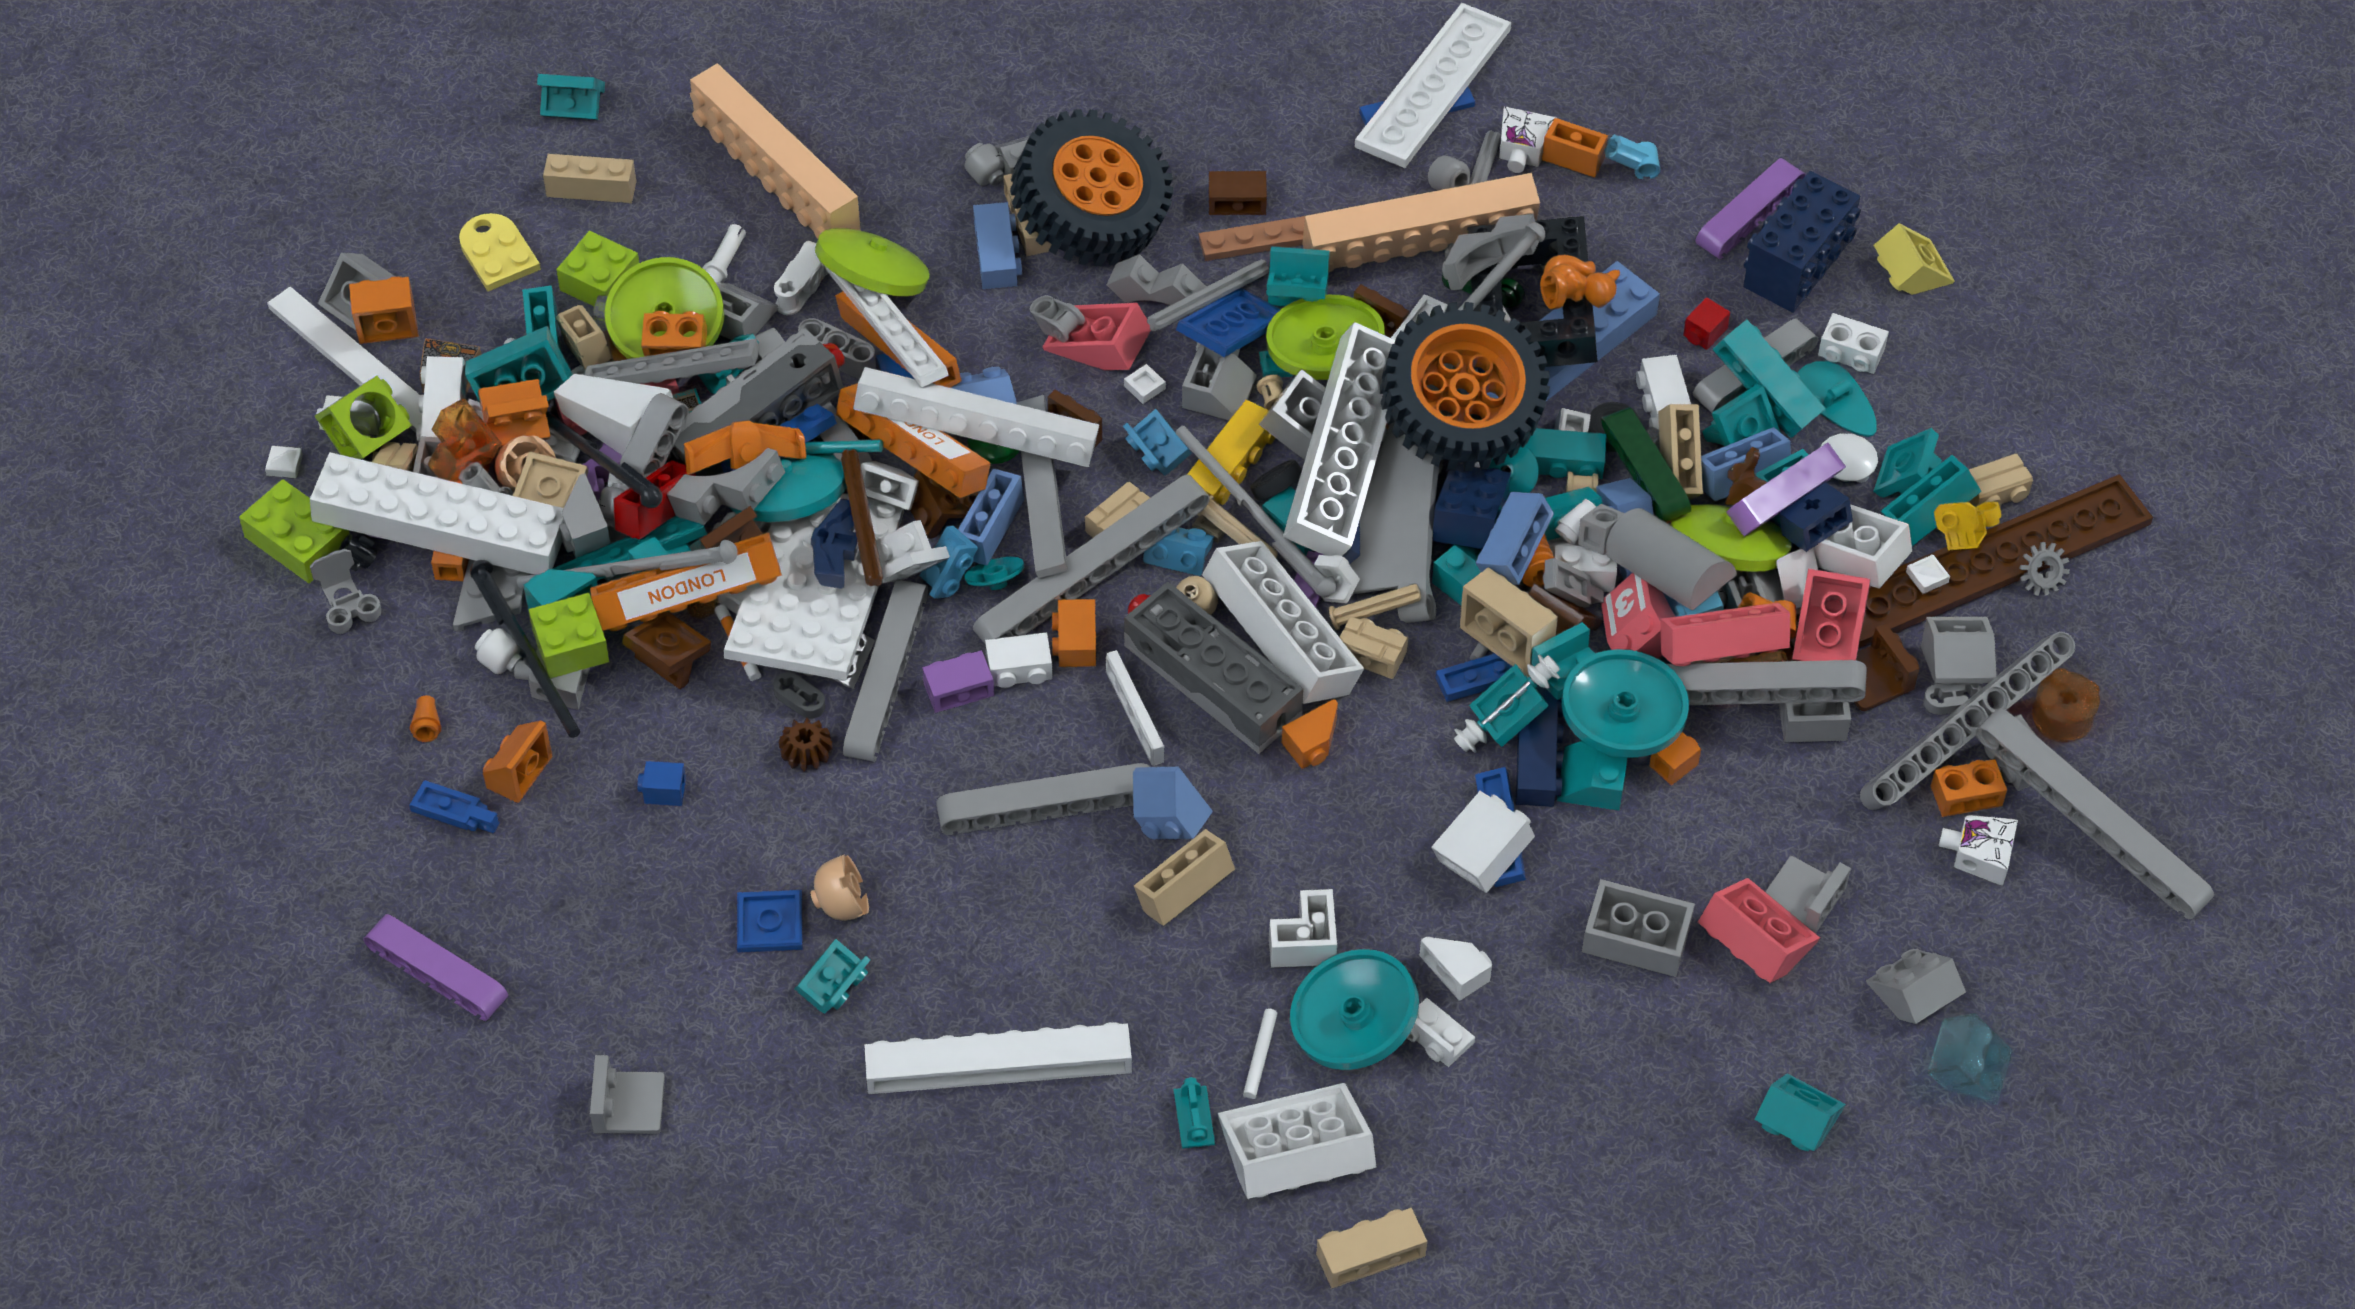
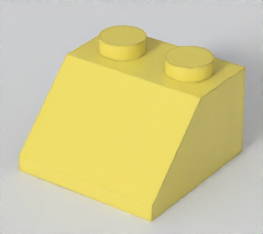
(1911, 261)

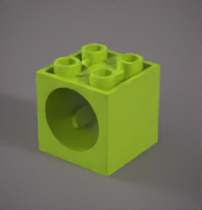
(339, 428)

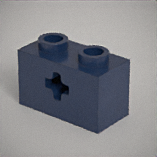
(1815, 517)

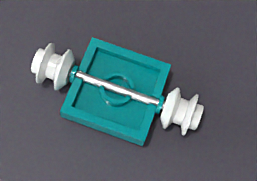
(1508, 705)

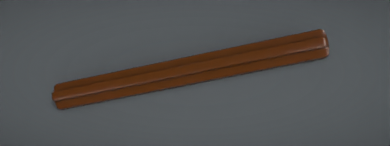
(861, 518)

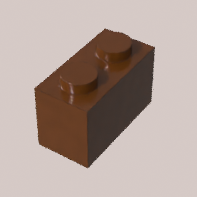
(1237, 193)

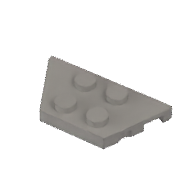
(472, 605)

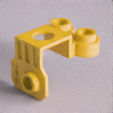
(1965, 524)

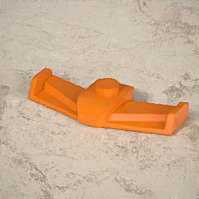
(742, 444)

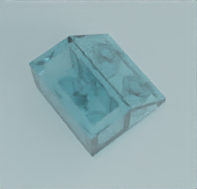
(1970, 1058)

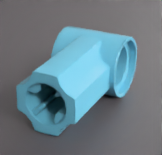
(1638, 156)

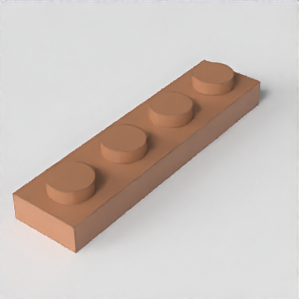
(1252, 238)

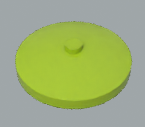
(872, 262)
(665, 286)
(1309, 332)
(1717, 532)

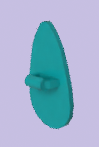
(1840, 396)

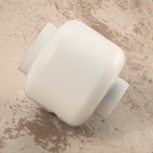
(497, 651)

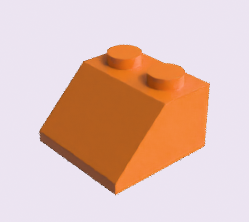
(383, 310)
(518, 761)

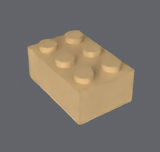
(1505, 618)

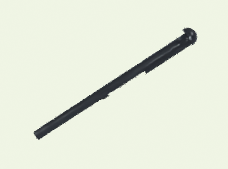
(649, 493)
(481, 574)

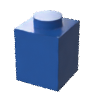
(662, 783)

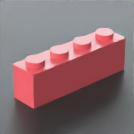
(1725, 634)

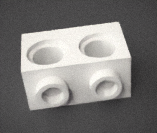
(1853, 343)

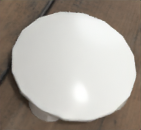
(1857, 456)

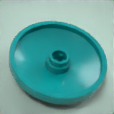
(803, 489)
(1625, 703)
(1354, 1009)

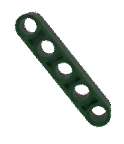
(1646, 464)

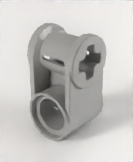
(1056, 317)

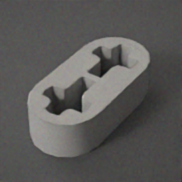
(1950, 694)

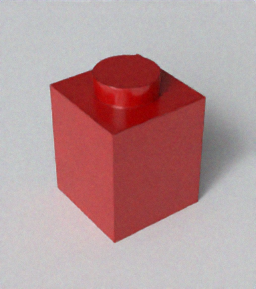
(1706, 323)

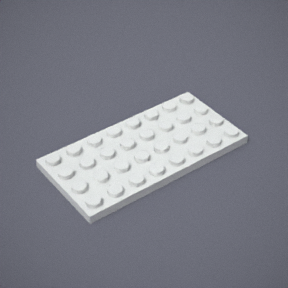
(796, 619)

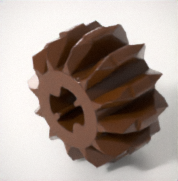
(805, 744)

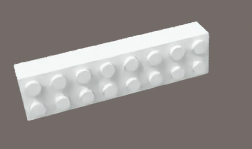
(1342, 446)
(437, 514)

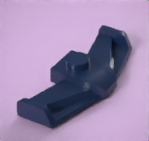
(833, 543)

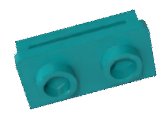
(831, 976)

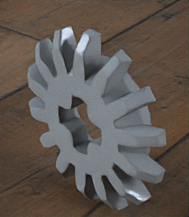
(2052, 577)

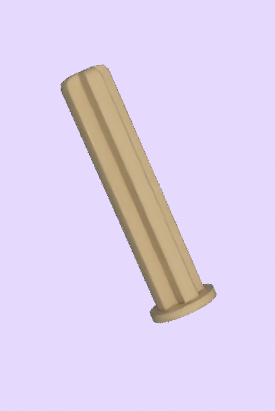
(1231, 525)
(1375, 605)

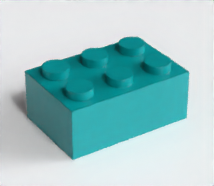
(521, 360)

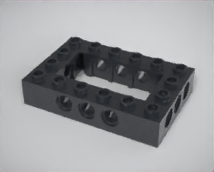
(1561, 340)

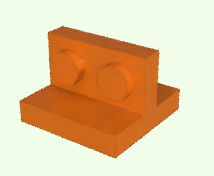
(515, 410)

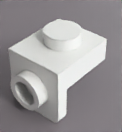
(1344, 575)

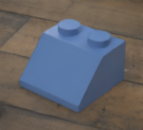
(991, 383)
(1167, 803)

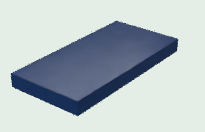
(1229, 322)

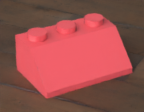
(1757, 929)

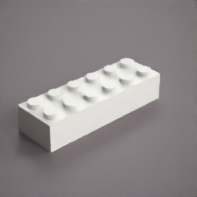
(1282, 620)

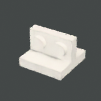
(907, 552)

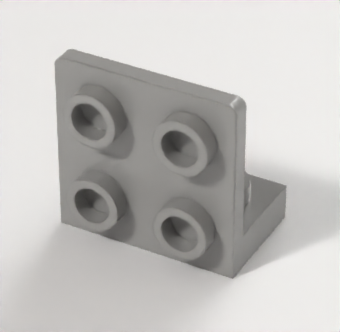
(1807, 891)
(625, 1100)

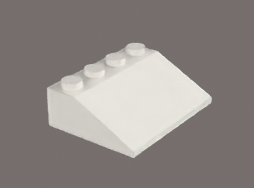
(1298, 1140)

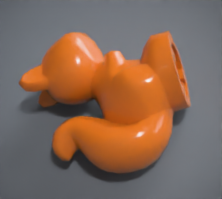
(1573, 278)

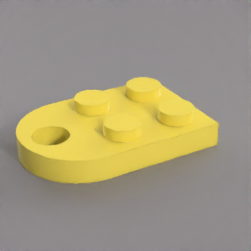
(498, 253)

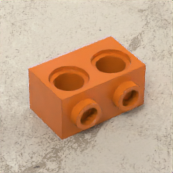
(675, 326)
(1969, 792)

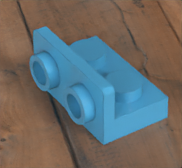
(946, 575)

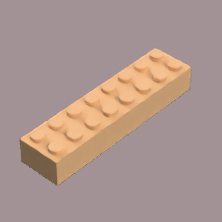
(772, 153)
(1416, 221)

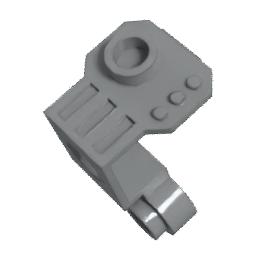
(335, 574)

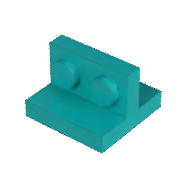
(570, 96)
(1297, 275)
(1741, 418)
(1907, 463)
(1567, 651)

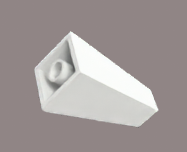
(606, 406)

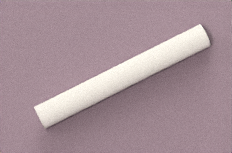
(1260, 1053)

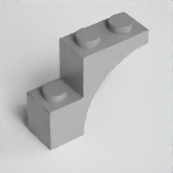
(1480, 250)
(1139, 281)
(701, 496)

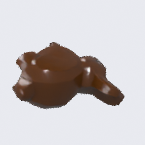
(1744, 478)

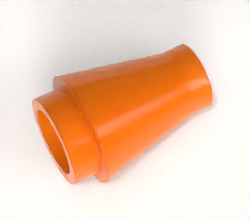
(425, 721)

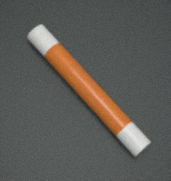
(727, 623)

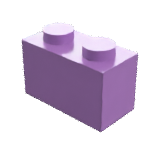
(958, 681)

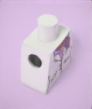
(1523, 138)
(1982, 846)

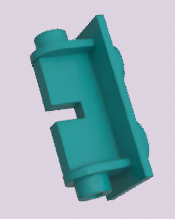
(1193, 1114)

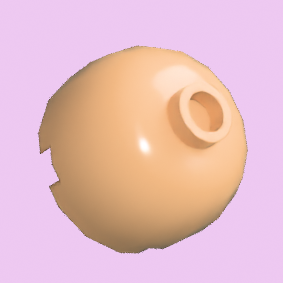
(513, 456)
(839, 890)

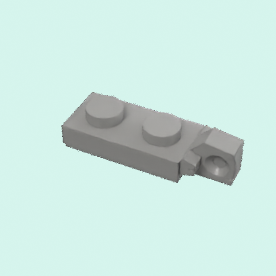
(1571, 584)

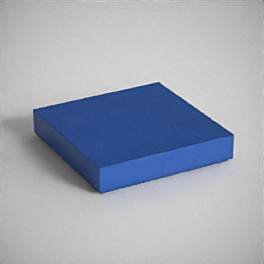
(769, 921)

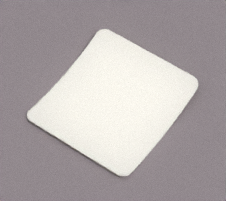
(1793, 574)

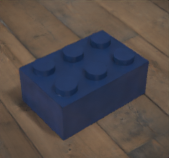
(1470, 505)

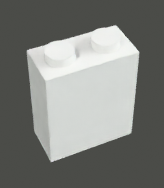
(1483, 840)

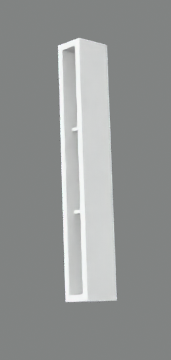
(976, 417)
(998, 1058)

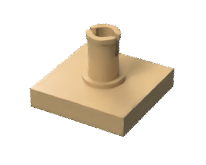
(548, 479)

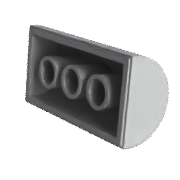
(1667, 558)

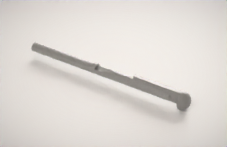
(1534, 232)
(1287, 549)
(725, 553)

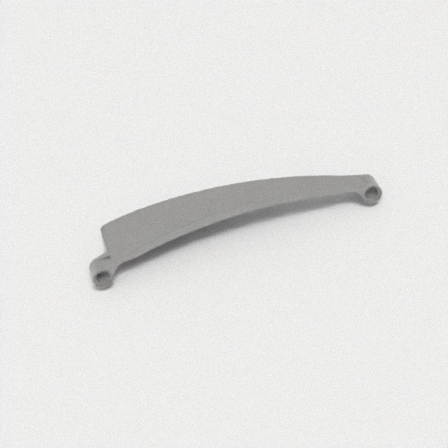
(1399, 525)

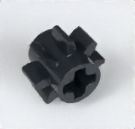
(361, 550)

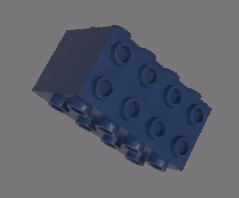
(1801, 241)

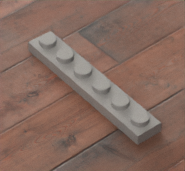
(679, 363)

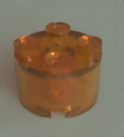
(2065, 706)

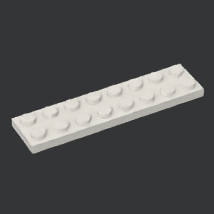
(1432, 85)

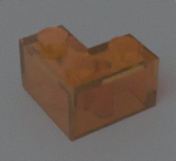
(463, 440)

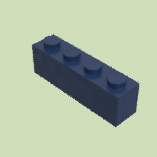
(1539, 756)

